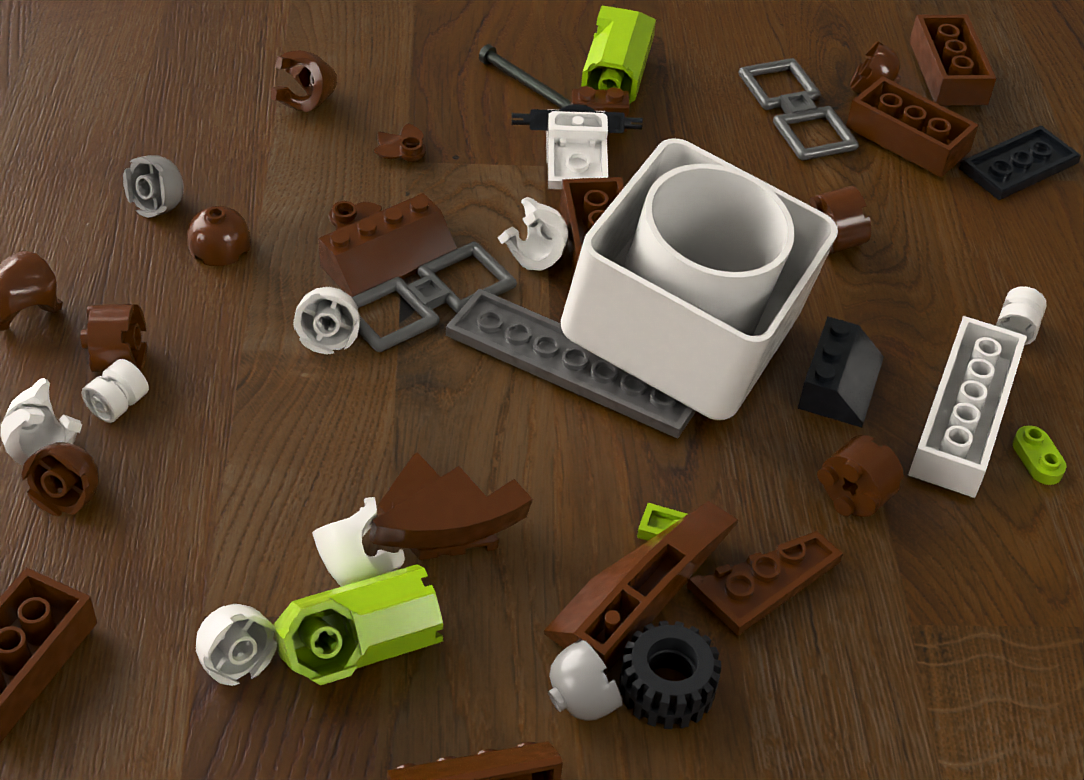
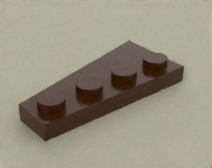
(761, 584)

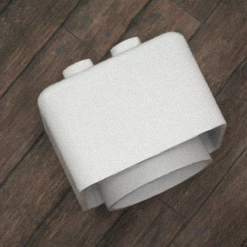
(695, 277)

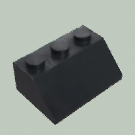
(841, 373)

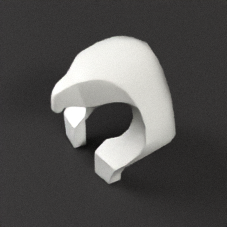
(545, 236)
(33, 425)
(343, 549)

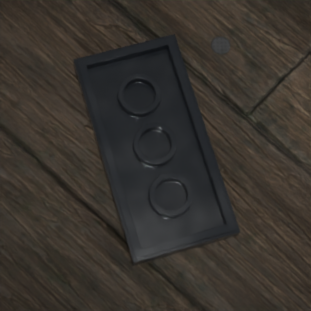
(1019, 162)

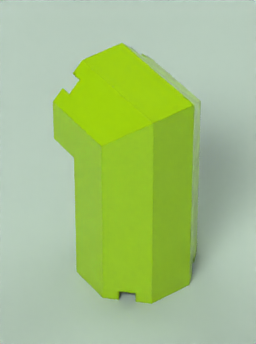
(619, 50)
(358, 625)

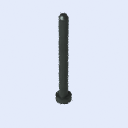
(488, 55)

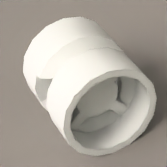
(1023, 312)
(116, 389)

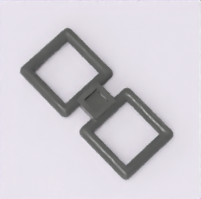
(798, 108)
(428, 294)

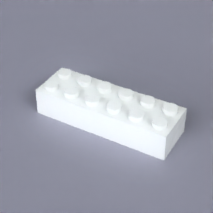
(968, 407)

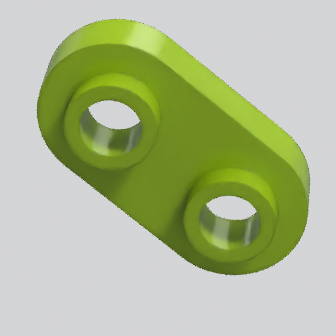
(1039, 455)

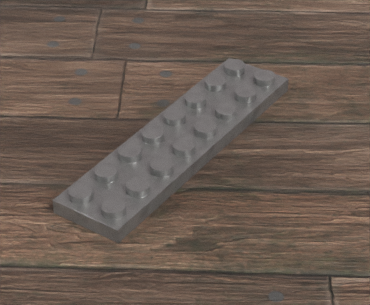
(543, 350)

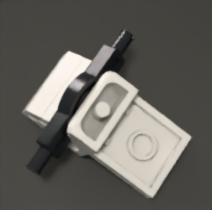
(576, 139)

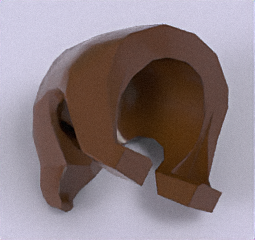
(313, 75)
(24, 283)

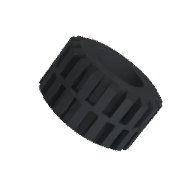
(663, 699)

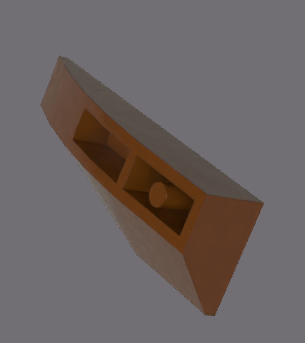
(640, 585)

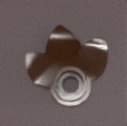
(406, 145)
(346, 213)

